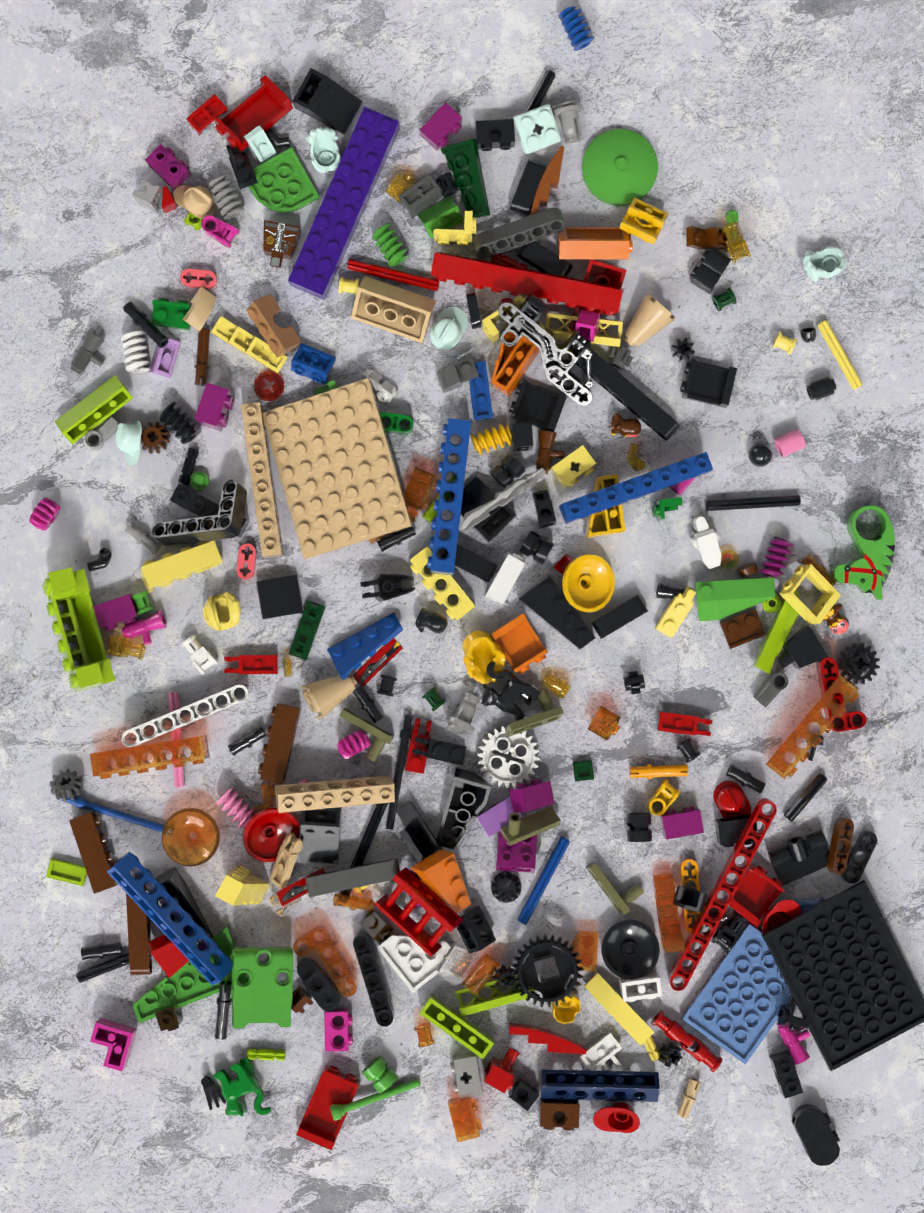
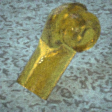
(633, 458)

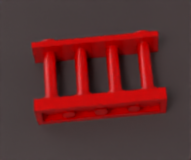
(429, 901)

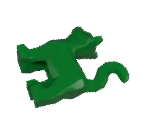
(241, 1085)

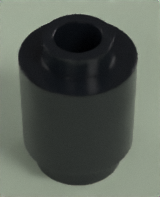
(821, 388)

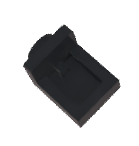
(789, 1021)

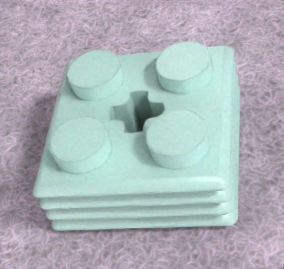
(525, 124)

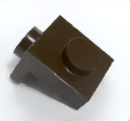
(376, 926)
(168, 1019)

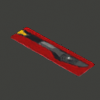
(377, 662)
(295, 890)

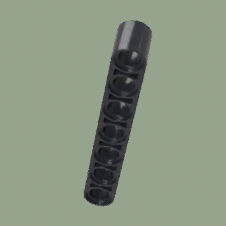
(630, 396)

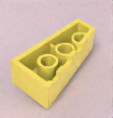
(180, 565)
(242, 887)

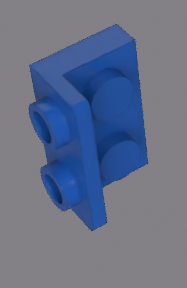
(312, 363)

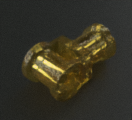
(736, 245)
(122, 648)

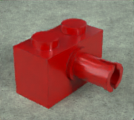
(500, 1073)

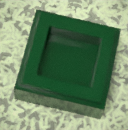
(583, 770)

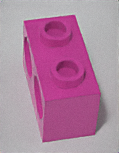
(333, 1029)

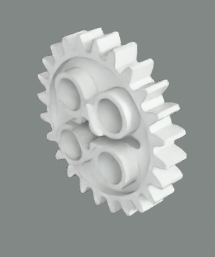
(502, 773)

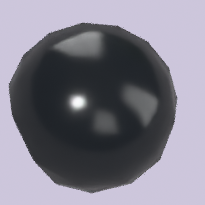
(760, 455)

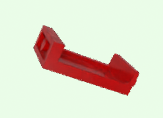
(261, 108)
(318, 1121)

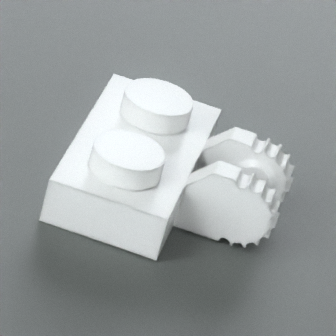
(602, 1051)

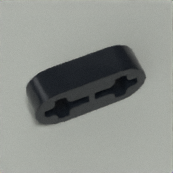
(473, 310)

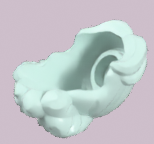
(324, 149)
(824, 263)

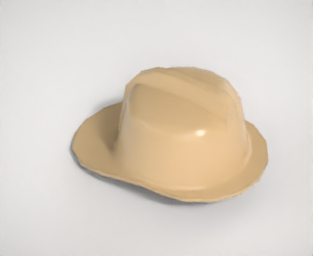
(195, 199)

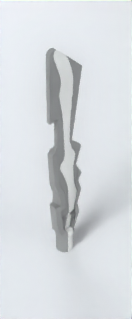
(501, 499)

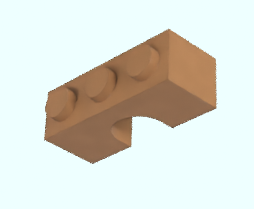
(279, 339)

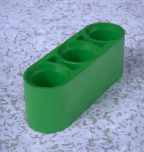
(396, 419)

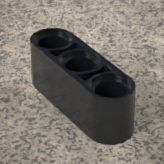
(527, 187)
(544, 259)
(473, 563)
(619, 616)

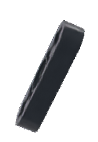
(871, 846)

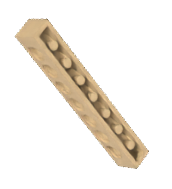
(262, 480)

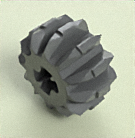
(74, 785)

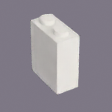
(505, 578)

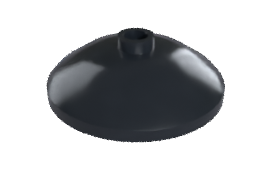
(644, 949)

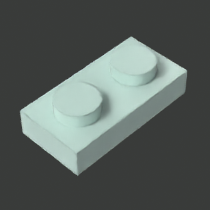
(260, 144)

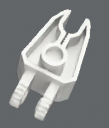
(706, 543)

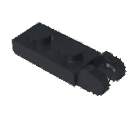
(242, 168)
(441, 750)

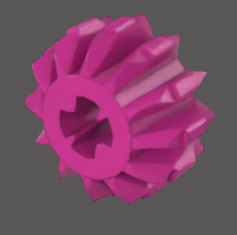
(44, 514)
(353, 744)

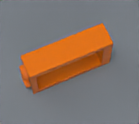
(594, 243)

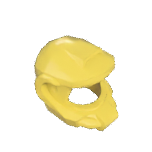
(221, 611)

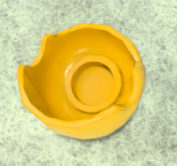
(567, 1011)

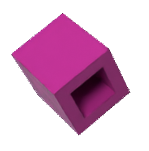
(588, 324)

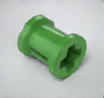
(142, 602)

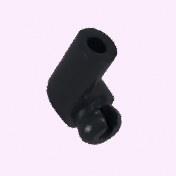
(276, 141)
(102, 561)

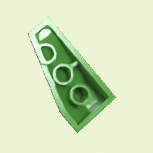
(728, 597)

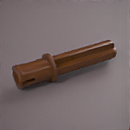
(202, 357)

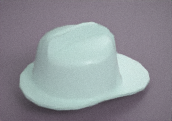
(448, 328)
(129, 441)

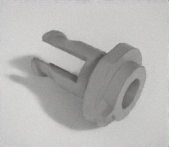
(569, 120)
(463, 716)

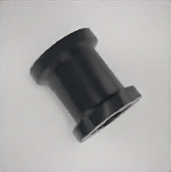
(444, 180)
(386, 685)
(683, 746)

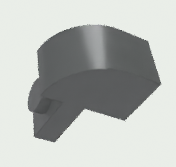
(454, 375)

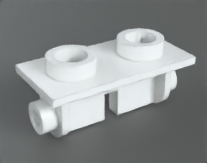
(383, 392)

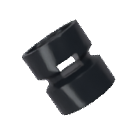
(512, 466)
(542, 551)
(639, 827)

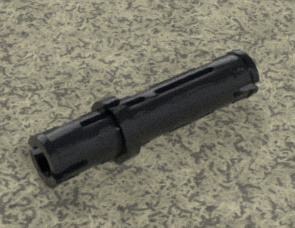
(140, 319)
(223, 1002)

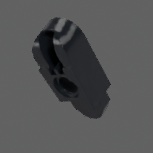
(308, 970)

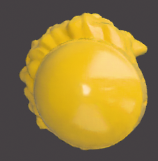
(479, 651)

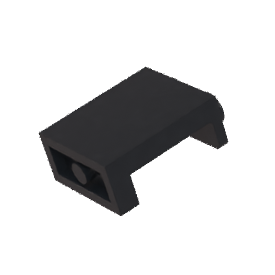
(708, 383)
(537, 406)

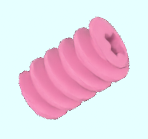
(235, 807)

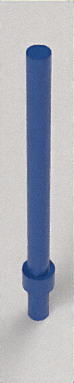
(82, 803)

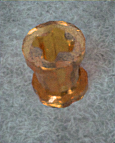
(424, 1035)

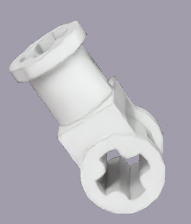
(199, 655)

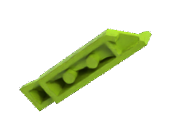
(775, 636)

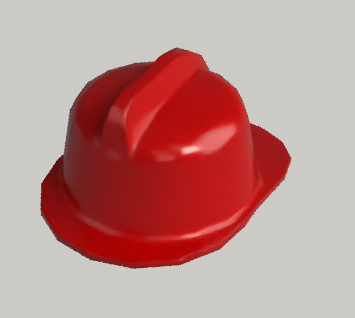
(731, 799)
(780, 913)
(617, 1118)

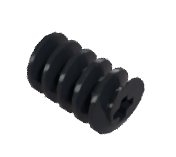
(179, 424)

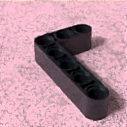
(207, 528)

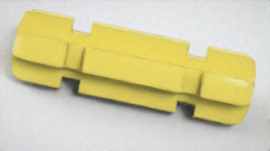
(651, 1048)

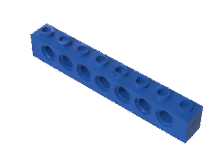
(461, 429)
(635, 488)
(174, 931)

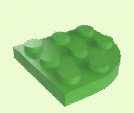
(283, 184)

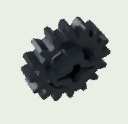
(859, 656)

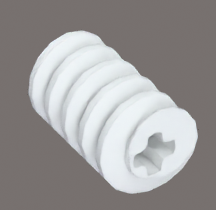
(134, 353)

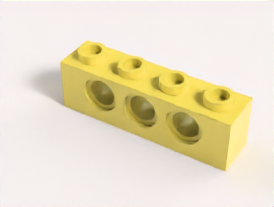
(453, 611)

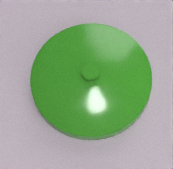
(619, 167)

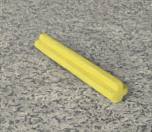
(840, 354)

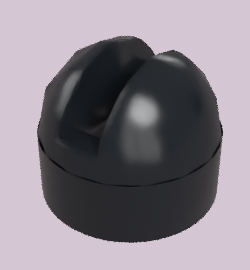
(808, 334)

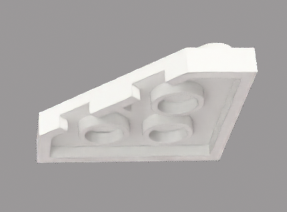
(410, 960)

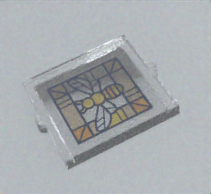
(457, 962)

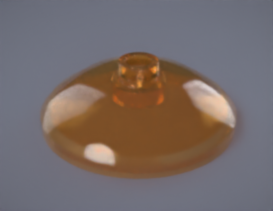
(177, 838)

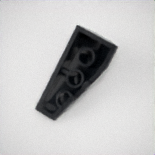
(465, 801)

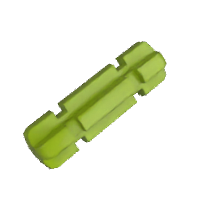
(266, 1054)

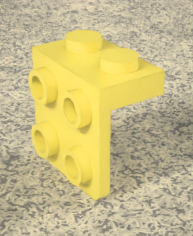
(461, 237)

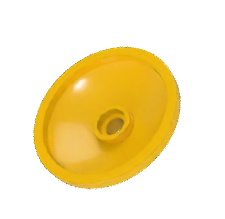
(597, 585)

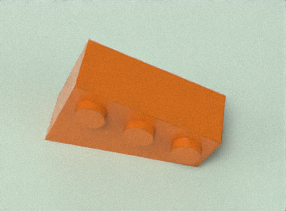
(444, 878)

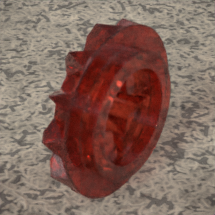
(266, 394)

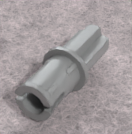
(142, 538)

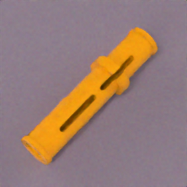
(658, 771)

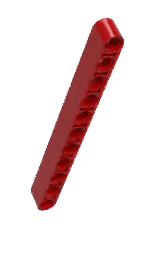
(722, 903)

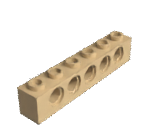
(334, 793)

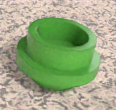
(199, 481)

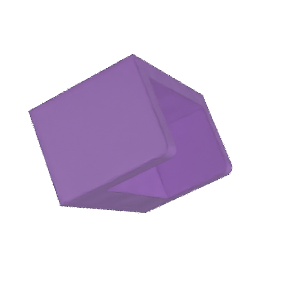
(496, 816)

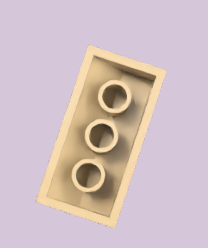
(393, 309)

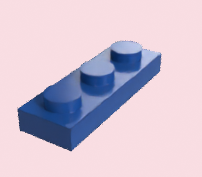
(481, 394)

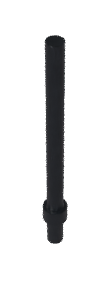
(405, 735)

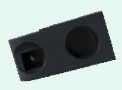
(544, 509)

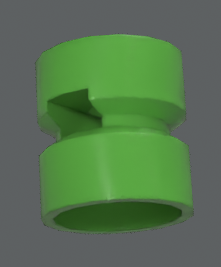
(380, 1074)

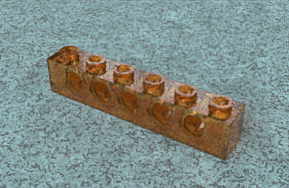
(101, 760)
(778, 762)

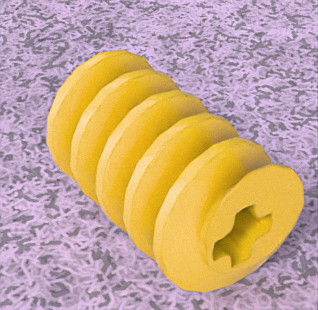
(491, 439)

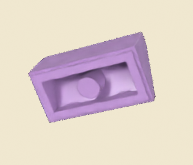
(165, 358)

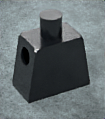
(802, 649)

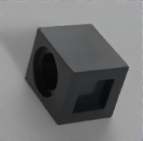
(526, 1101)

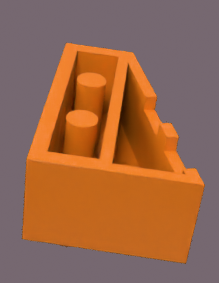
(513, 364)

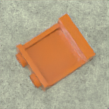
(519, 644)

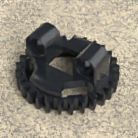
(552, 987)

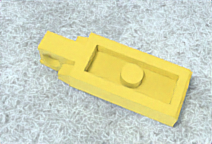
(676, 612)

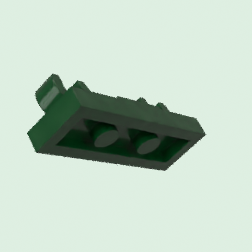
(307, 630)

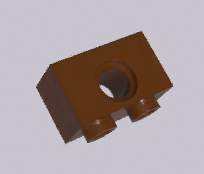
(549, 1107)

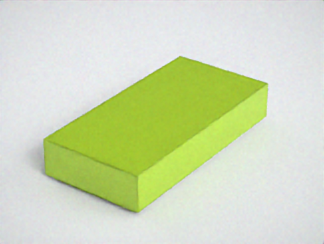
(67, 872)

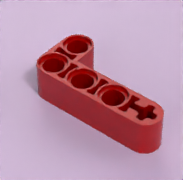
(846, 719)

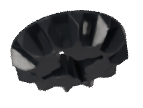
(503, 878)

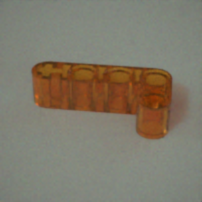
(668, 916)
(329, 962)

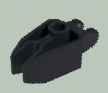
(387, 586)

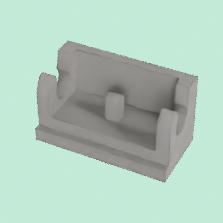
(151, 198)

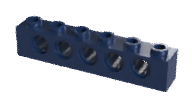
(600, 1085)

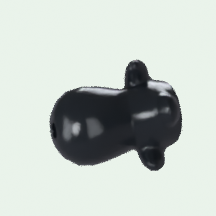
(434, 622)

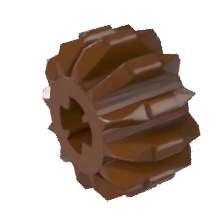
(159, 432)

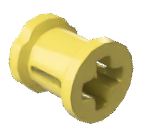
(348, 285)
(784, 343)

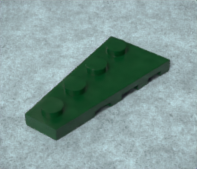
(466, 167)

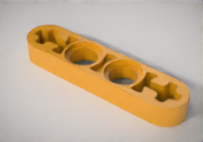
(683, 872)

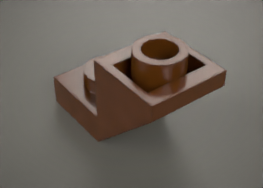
(705, 238)

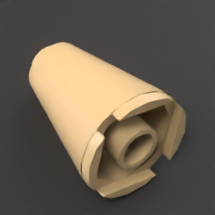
(647, 321)
(327, 693)

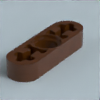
(844, 852)

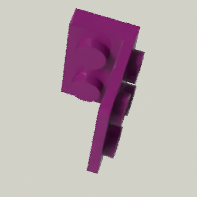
(517, 857)

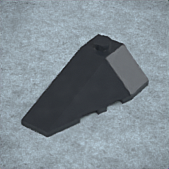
(177, 888)

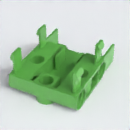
(261, 995)

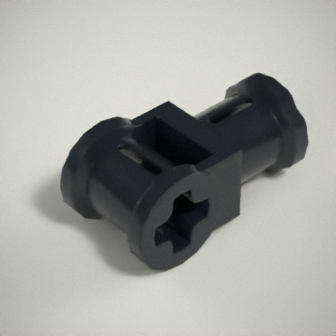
(729, 933)

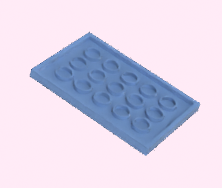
(740, 997)

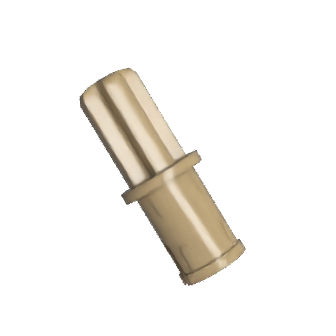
(689, 1097)

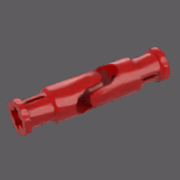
(676, 1032)

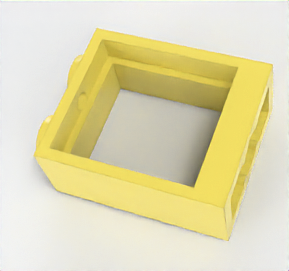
(824, 603)

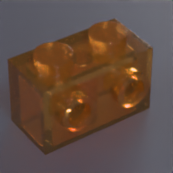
(464, 1118)

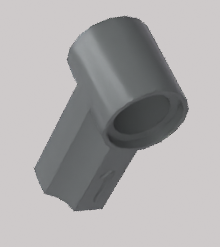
(770, 690)

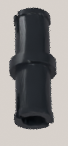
(396, 538)
(368, 704)
(247, 740)
(745, 779)
(101, 951)

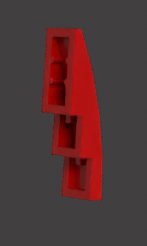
(554, 1042)

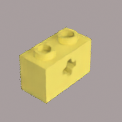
(580, 457)

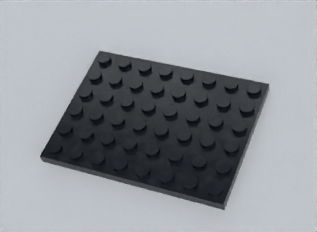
(846, 975)

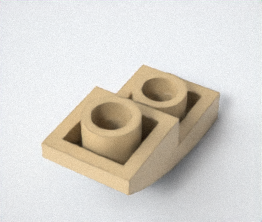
(201, 309)

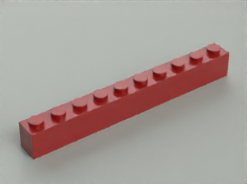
(527, 281)

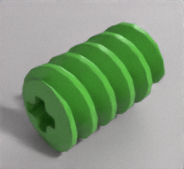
(389, 245)

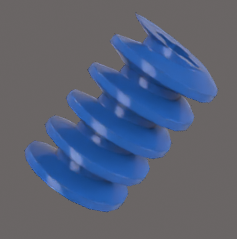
(575, 28)

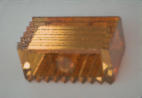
(419, 489)

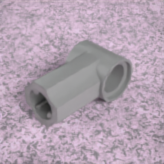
(103, 431)

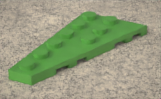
(185, 985)

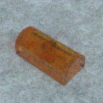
(480, 974)

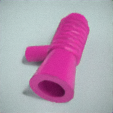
(144, 626)
(793, 1043)

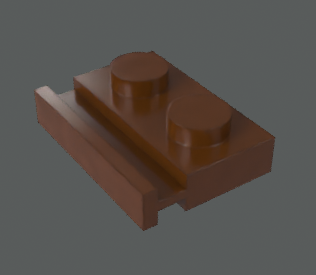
(742, 629)

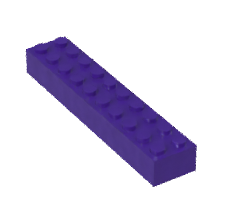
(344, 203)

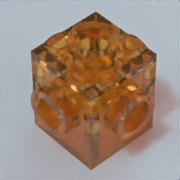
(604, 723)

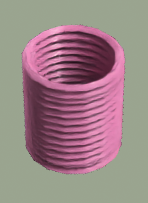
(789, 443)

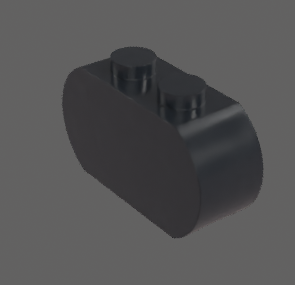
(816, 1134)

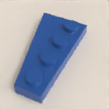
(356, 648)

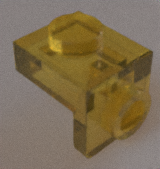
(400, 184)

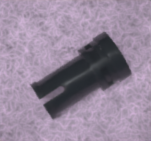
(664, 591)

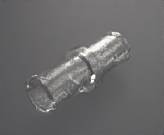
(476, 351)

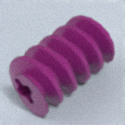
(776, 557)

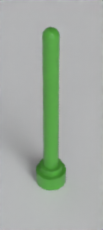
(339, 1110)

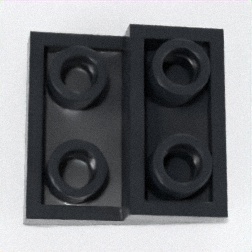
(279, 597)

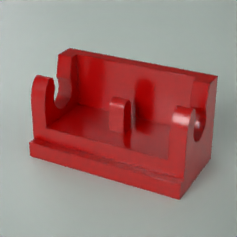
(205, 113)

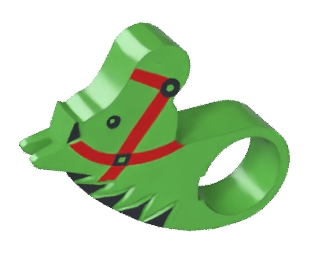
(875, 555)

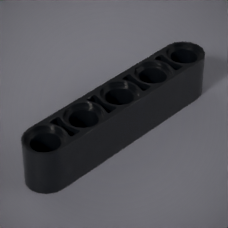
(373, 988)

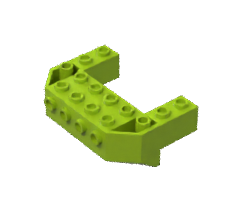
(72, 592)

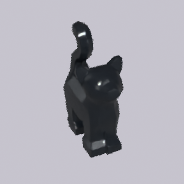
(511, 693)

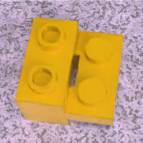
(634, 224)

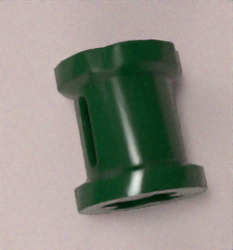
(731, 299)
(434, 698)

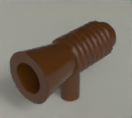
(545, 451)

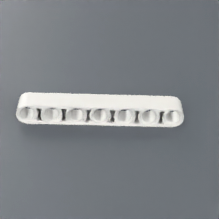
(178, 722)

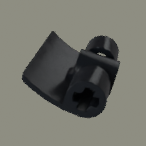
(800, 857)

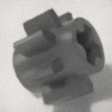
(620, 357)

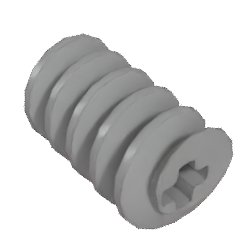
(225, 198)

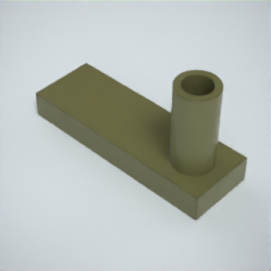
(548, 715)
(381, 735)
(529, 826)
(620, 902)

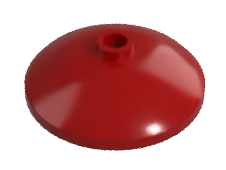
(266, 844)

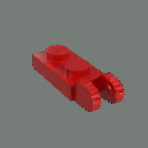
(254, 664)
(681, 724)
(415, 762)

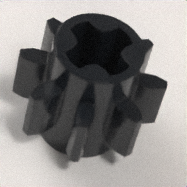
(687, 345)
(634, 682)
(500, 973)
(670, 1054)

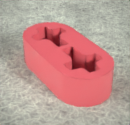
(198, 274)
(242, 560)

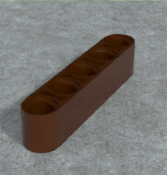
(138, 936)

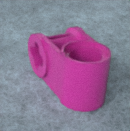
(222, 233)

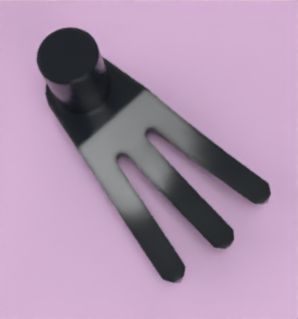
(208, 1086)

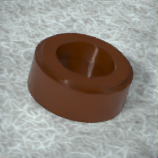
(747, 569)

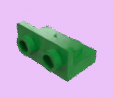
(170, 314)
(665, 506)

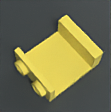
(488, 323)

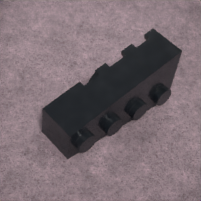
(552, 607)

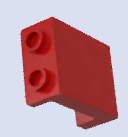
(755, 894)

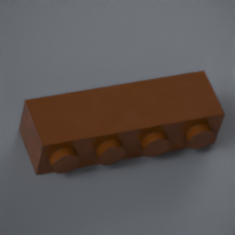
(280, 743)
(94, 850)

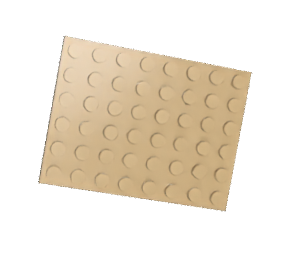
(337, 469)

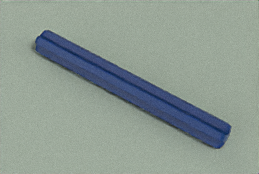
(543, 880)

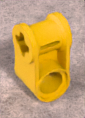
(663, 797)

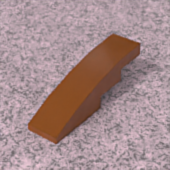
(549, 180)

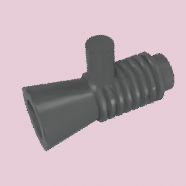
(86, 353)

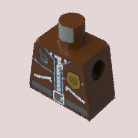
(280, 241)

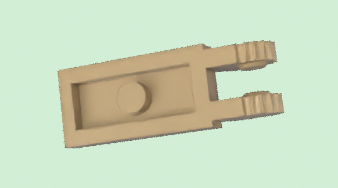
(285, 860)

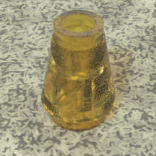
(557, 686)

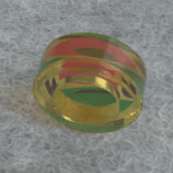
(729, 559)
(287, 667)

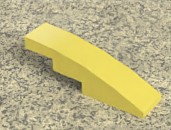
(247, 344)
(618, 1009)

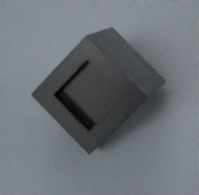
(689, 898)

